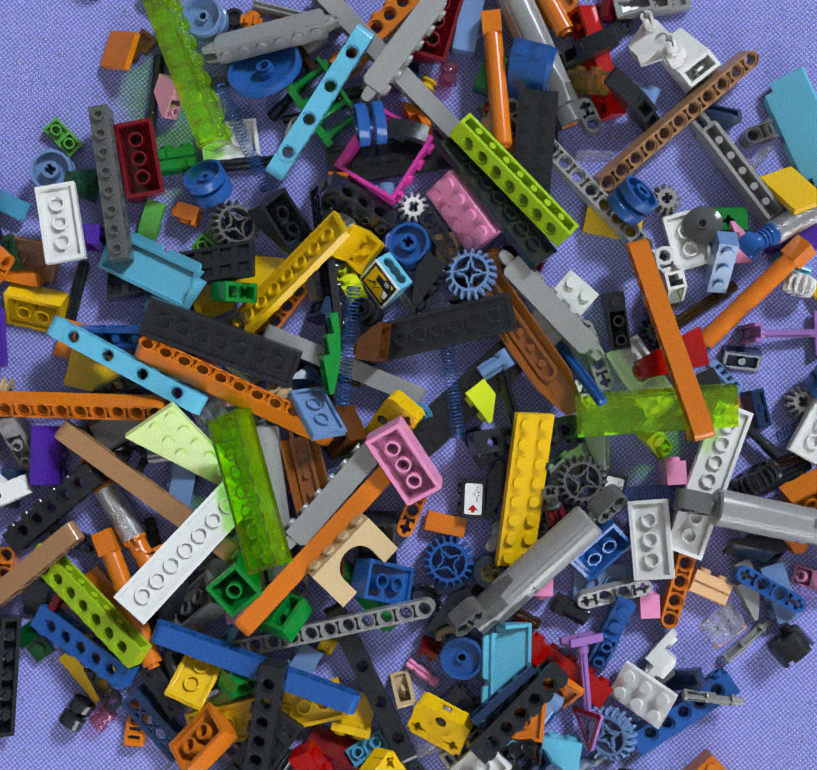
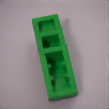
(330, 360)

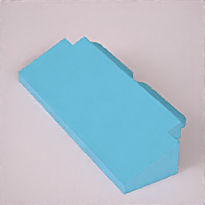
(795, 118)
(160, 273)
(503, 655)

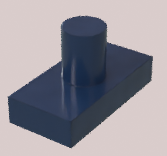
(687, 678)

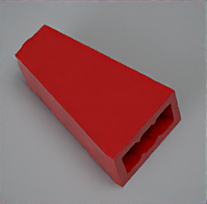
(654, 365)

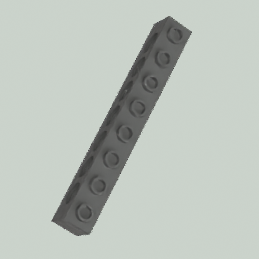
(110, 184)

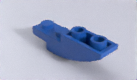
(612, 628)

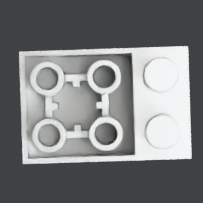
(697, 65)

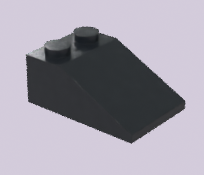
(280, 220)
(387, 523)

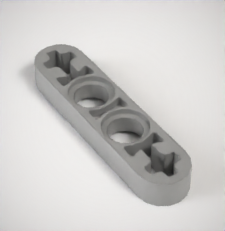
(607, 375)
(612, 588)

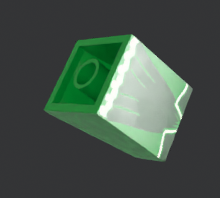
(233, 586)

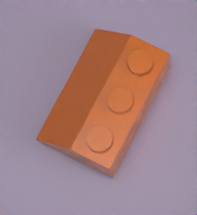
(801, 490)
(203, 739)

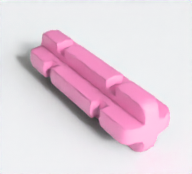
(422, 672)

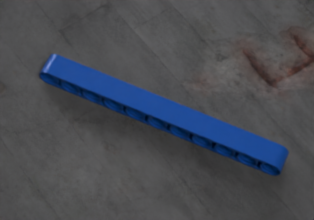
(246, 663)

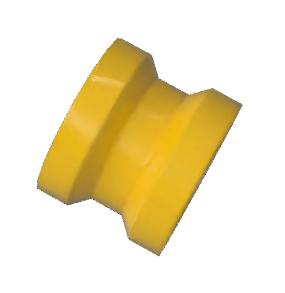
(328, 645)

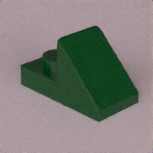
(36, 644)

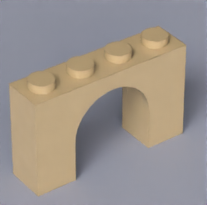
(327, 567)

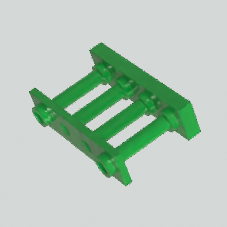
(294, 88)

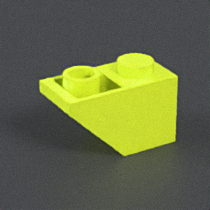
(348, 277)
(483, 399)
(656, 443)

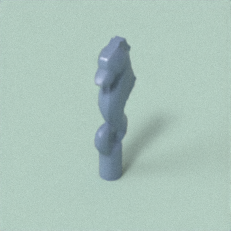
(596, 761)

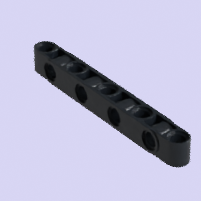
(372, 688)

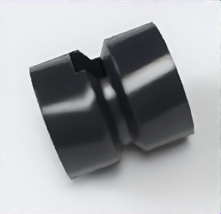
(369, 312)
(74, 715)

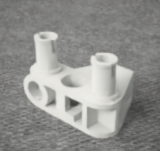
(656, 44)
(670, 274)
(14, 489)

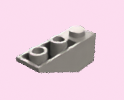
(18, 438)

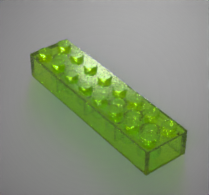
(188, 74)
(651, 410)
(249, 491)

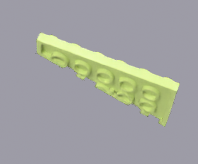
(178, 440)

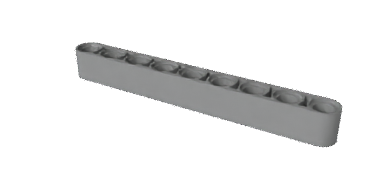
(361, 372)

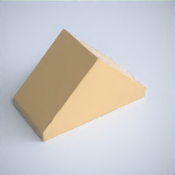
(403, 689)

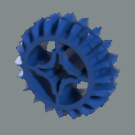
(456, 556)

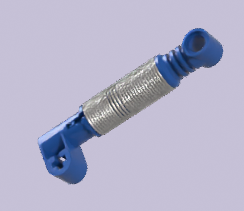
(776, 231)

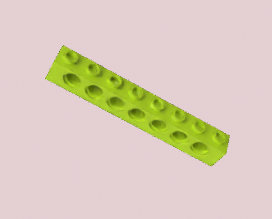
(513, 179)
(97, 612)

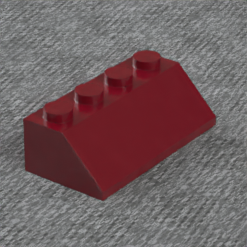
(438, 44)
(139, 160)
(333, 746)

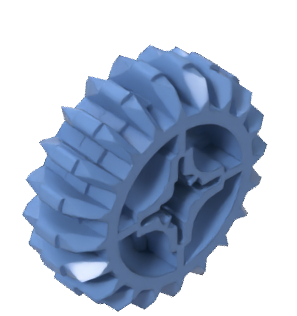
(470, 258)
(610, 744)

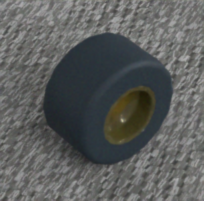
(486, 577)

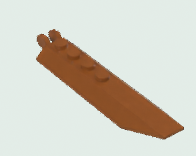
(536, 352)
(304, 472)

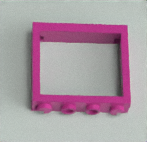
(353, 147)

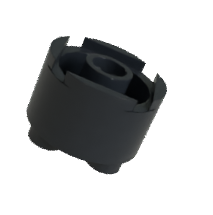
(789, 645)

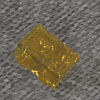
(589, 81)

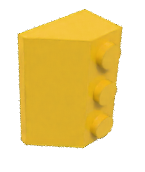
(33, 306)

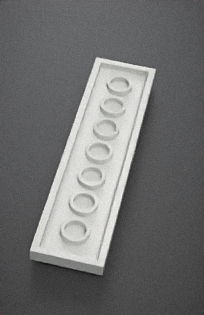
(709, 471)
(177, 557)

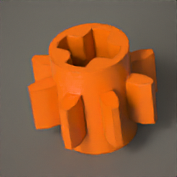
(250, 19)

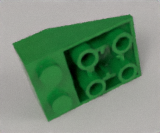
(287, 618)

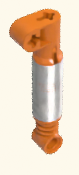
(126, 526)

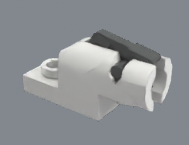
(661, 659)

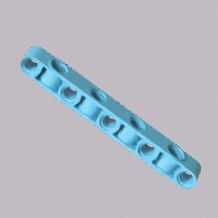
(320, 102)
(126, 365)

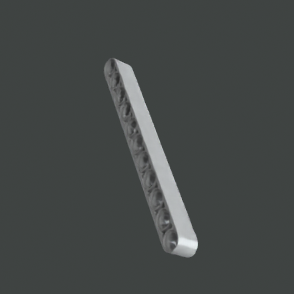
(408, 84)
(586, 182)
(340, 626)

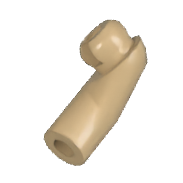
(440, 635)

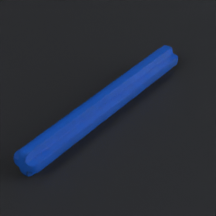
(581, 374)

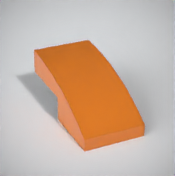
(413, 113)
(445, 523)

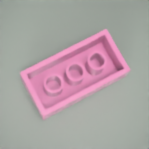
(463, 212)
(404, 460)

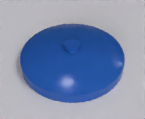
(264, 73)

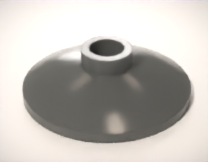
(704, 234)

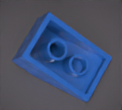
(529, 66)
(602, 551)
(382, 581)

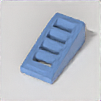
(723, 374)

